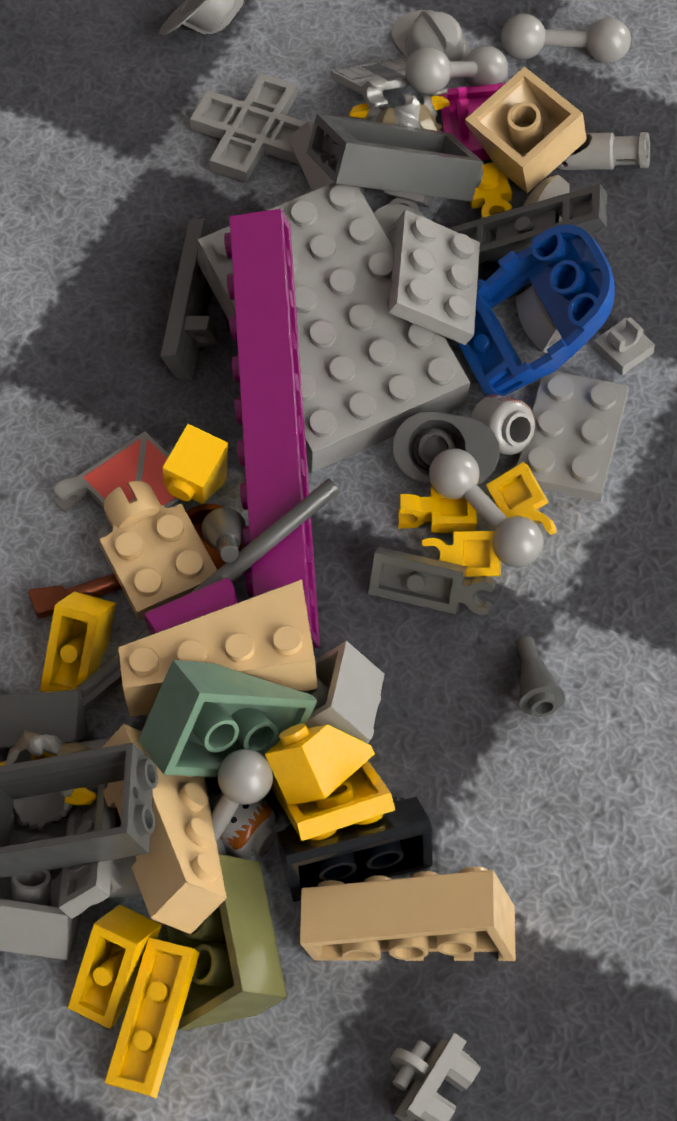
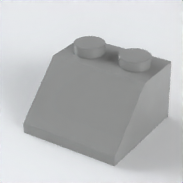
(346, 692)

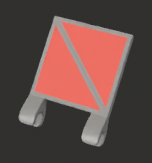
(135, 461)

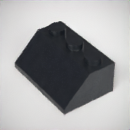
(384, 848)

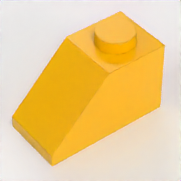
(196, 466)
(76, 640)
(315, 761)
(111, 964)

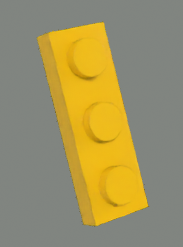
(152, 1017)

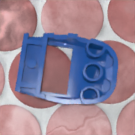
(575, 290)

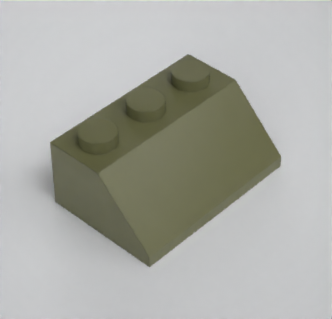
(238, 951)

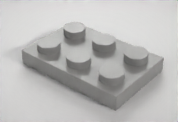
(434, 277)
(574, 434)

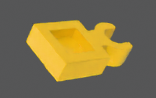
(492, 192)
(520, 495)
(470, 550)

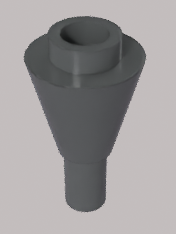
(223, 532)
(538, 689)

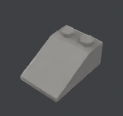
(30, 903)

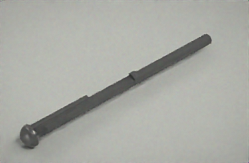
(109, 674)

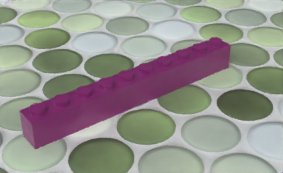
(270, 400)

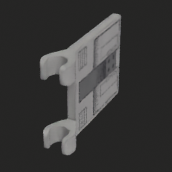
(374, 78)

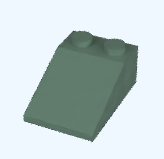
(213, 711)

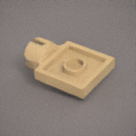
(152, 549)

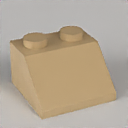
(527, 129)

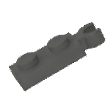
(427, 582)

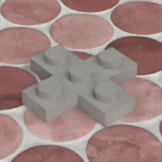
(249, 126)

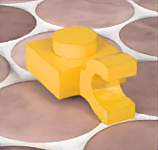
(442, 513)

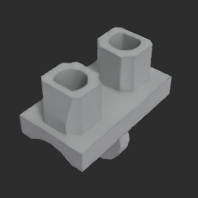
(445, 1063)

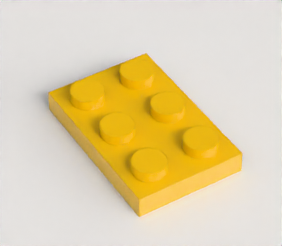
(357, 800)

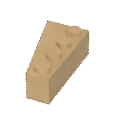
(256, 637)
(183, 868)
(409, 917)

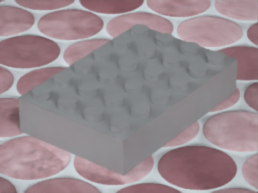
(356, 359)

